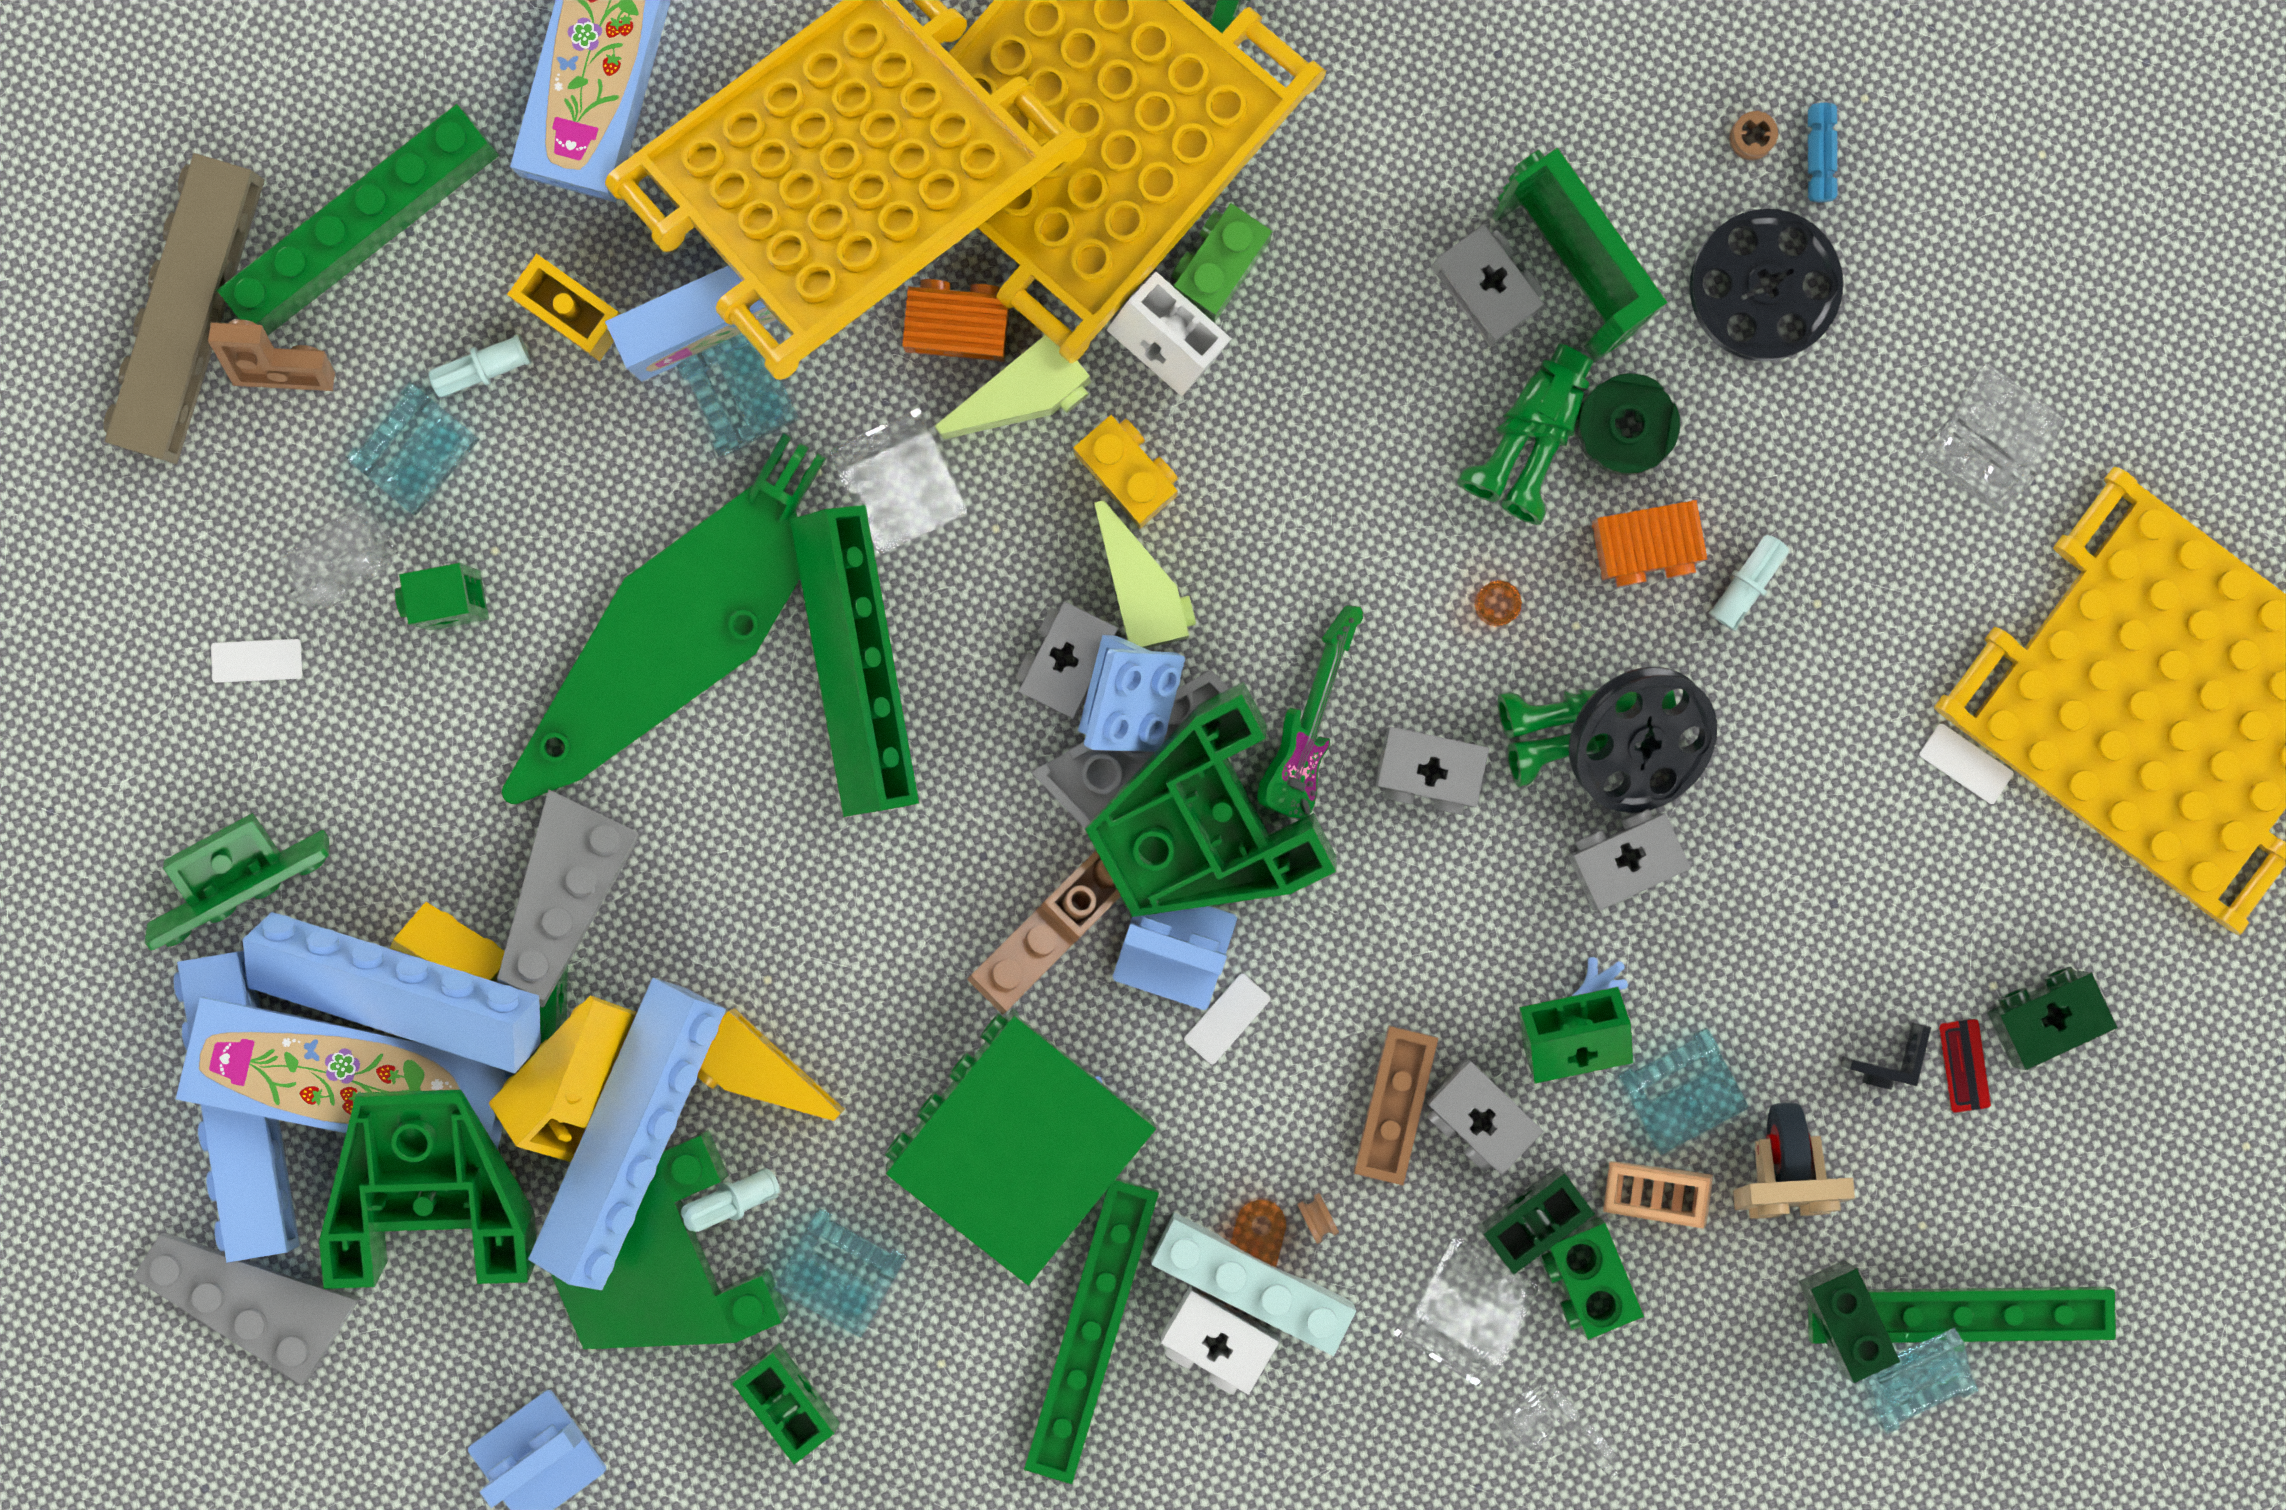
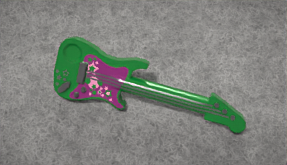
(1292, 777)

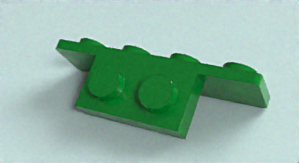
(228, 871)

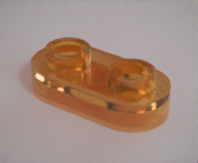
(1261, 1246)

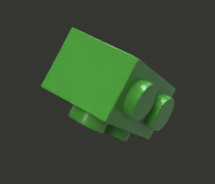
(1223, 260)

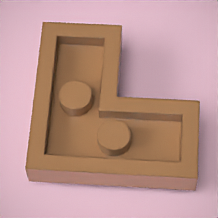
(254, 362)

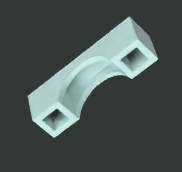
(1252, 1285)

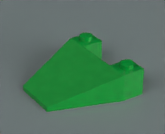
(1188, 829)
(422, 1167)
(661, 1276)

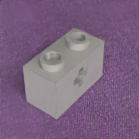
(1463, 271)
(1068, 689)
(1460, 761)
(1657, 859)
(1510, 1127)

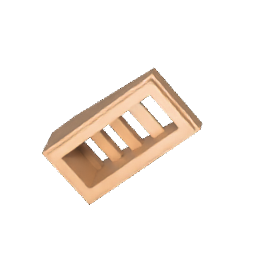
(1675, 1215)

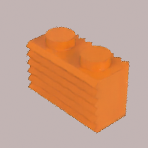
(955, 321)
(1649, 541)

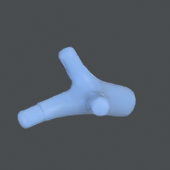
(1604, 980)

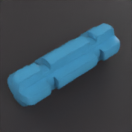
(1822, 152)

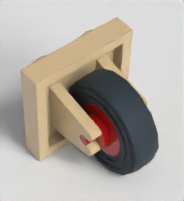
(1791, 1171)

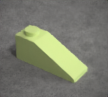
(1024, 390)
(1145, 593)

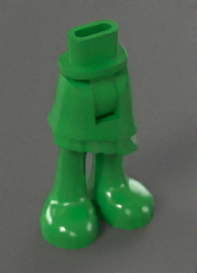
(1541, 414)
(1521, 718)

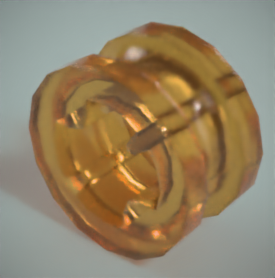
(1508, 592)

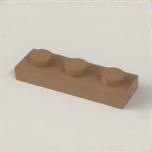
(1395, 1105)

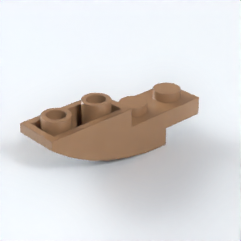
(1046, 934)

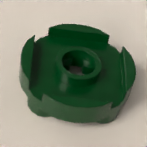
(1651, 407)

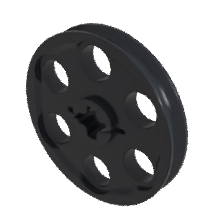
(1769, 260)
(1629, 727)

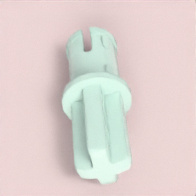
(479, 366)
(1749, 582)
(730, 1200)

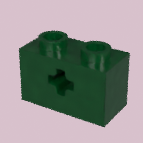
(2079, 1018)
(1535, 1220)
(1849, 1321)

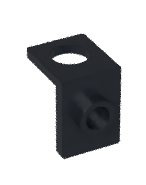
(1911, 1064)

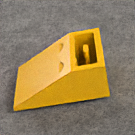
(559, 1086)

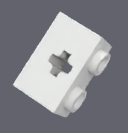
(1168, 333)
(1247, 1341)

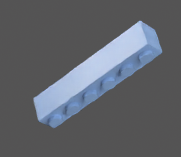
(393, 991)
(626, 1135)
(243, 1149)

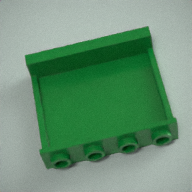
(1585, 245)
(1017, 1146)

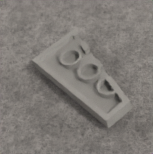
(1090, 778)
(564, 886)
(259, 1309)

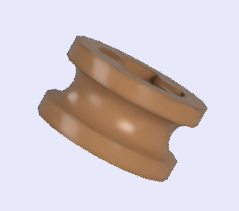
(1752, 120)
(1318, 1218)

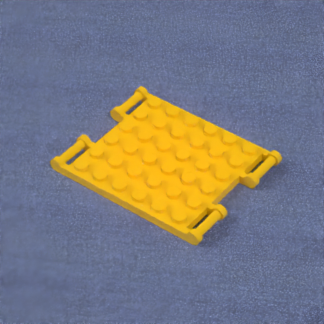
(1166, 130)
(842, 168)
(2151, 701)

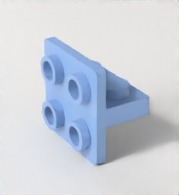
(1129, 696)
(1176, 953)
(536, 1457)

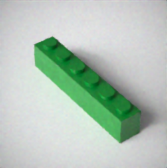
(359, 221)
(854, 660)

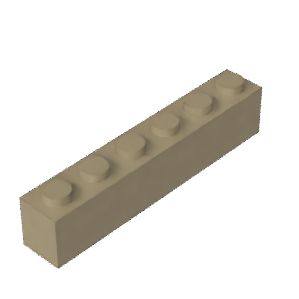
(173, 330)

